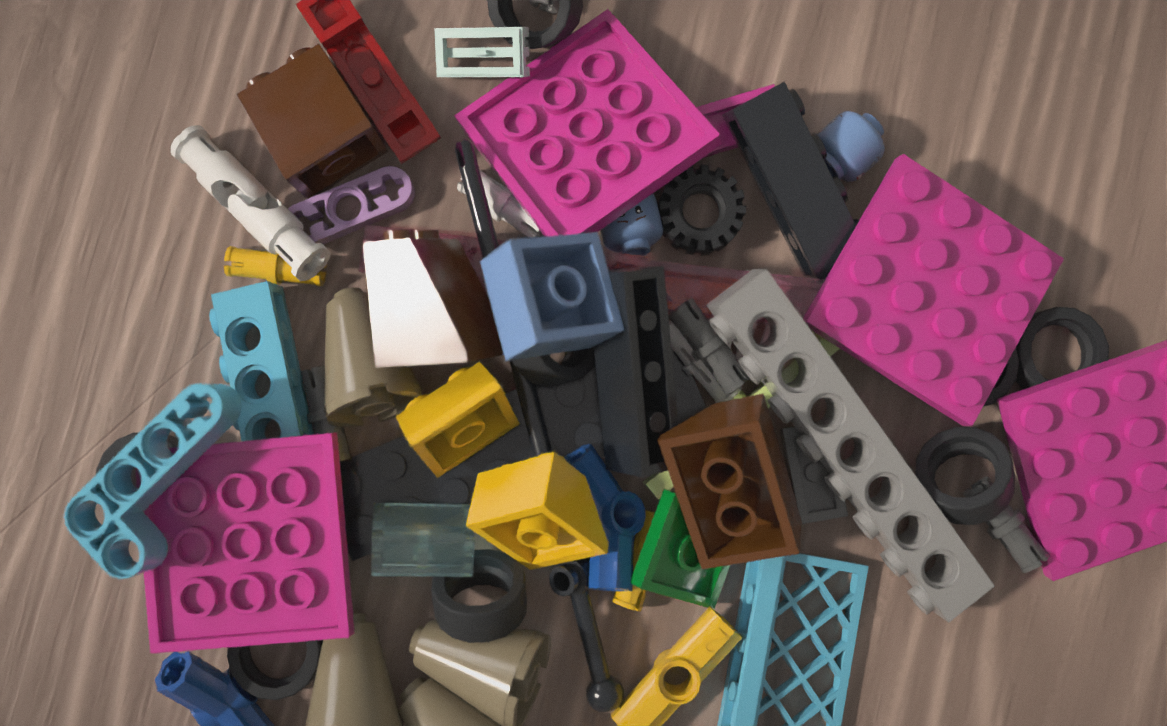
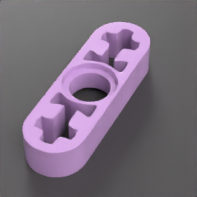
(376, 182)

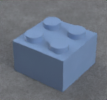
(551, 295)

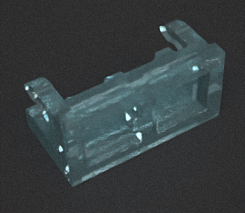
(422, 540)

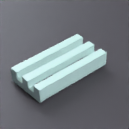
(518, 52)

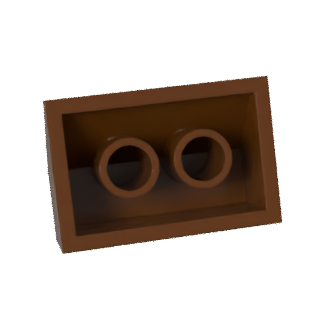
(733, 484)

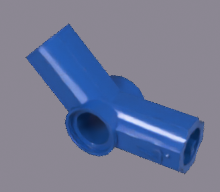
(621, 518)
(208, 692)

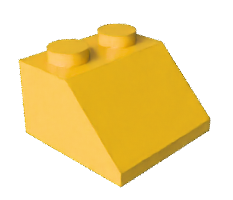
(457, 419)
(537, 512)

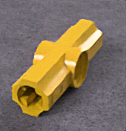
(699, 652)

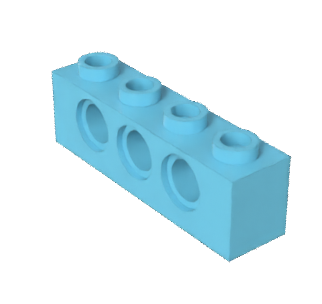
(276, 355)

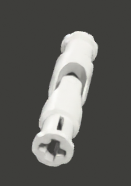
(250, 202)

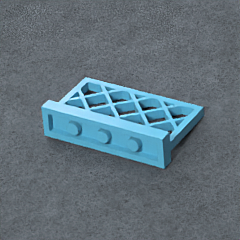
(756, 622)

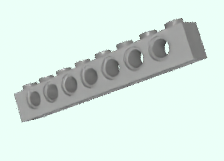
(956, 576)

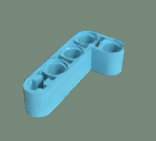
(159, 469)

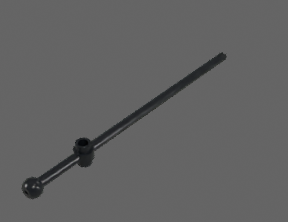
(568, 578)

